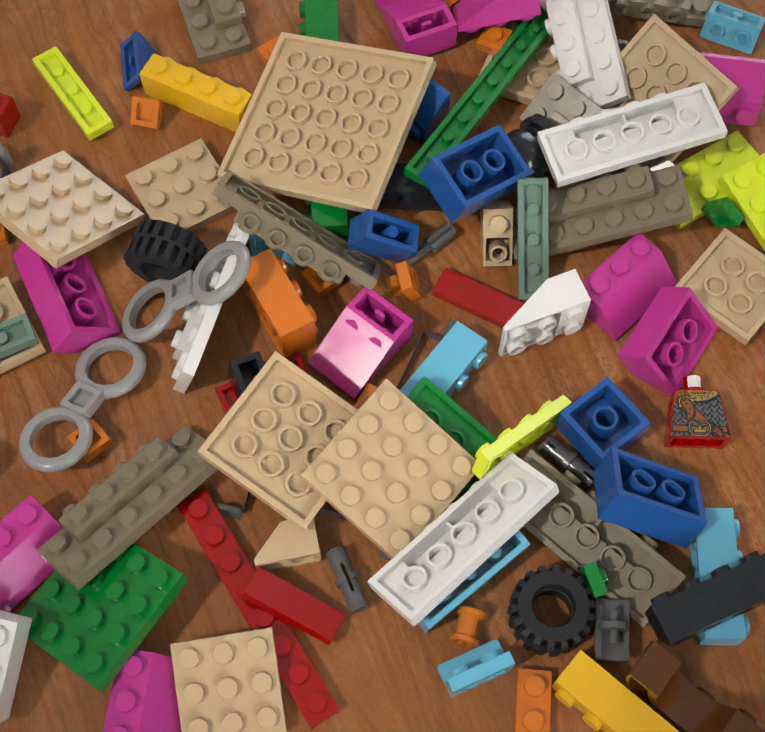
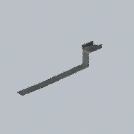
(451, 323)
(235, 512)

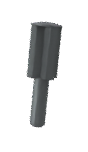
(434, 241)

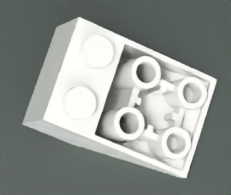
(552, 310)

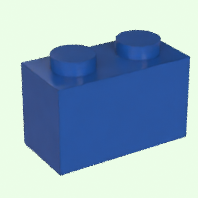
(383, 236)

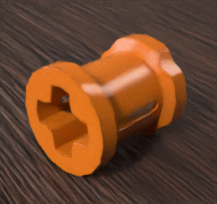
(467, 626)

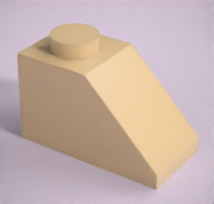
(289, 547)

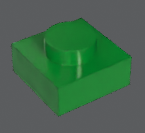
(722, 213)
(595, 578)

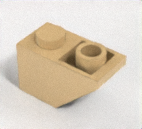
(496, 233)

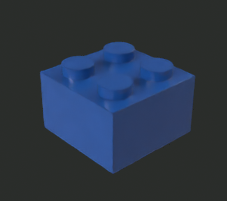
(602, 421)

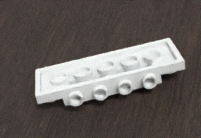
(587, 49)
(631, 134)
(201, 319)
(462, 538)

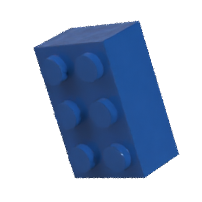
(474, 173)
(649, 498)

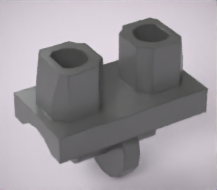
(611, 630)

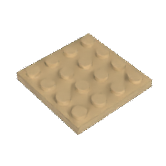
(664, 63)
(63, 209)
(275, 435)
(390, 470)

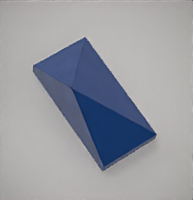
(134, 56)

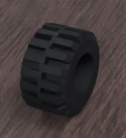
(163, 250)
(560, 585)

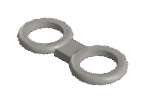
(185, 290)
(81, 404)

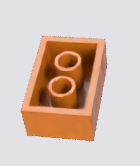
(279, 305)

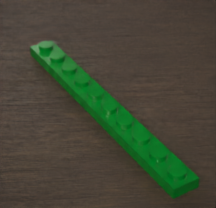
(483, 93)

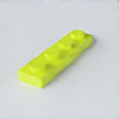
(73, 93)
(520, 437)

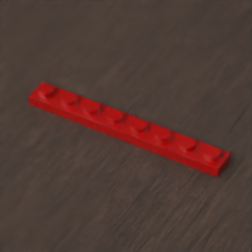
(236, 572)

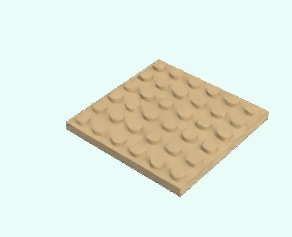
(328, 121)

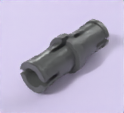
(567, 460)
(355, 599)

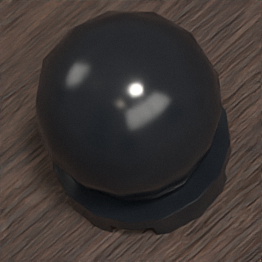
(527, 144)

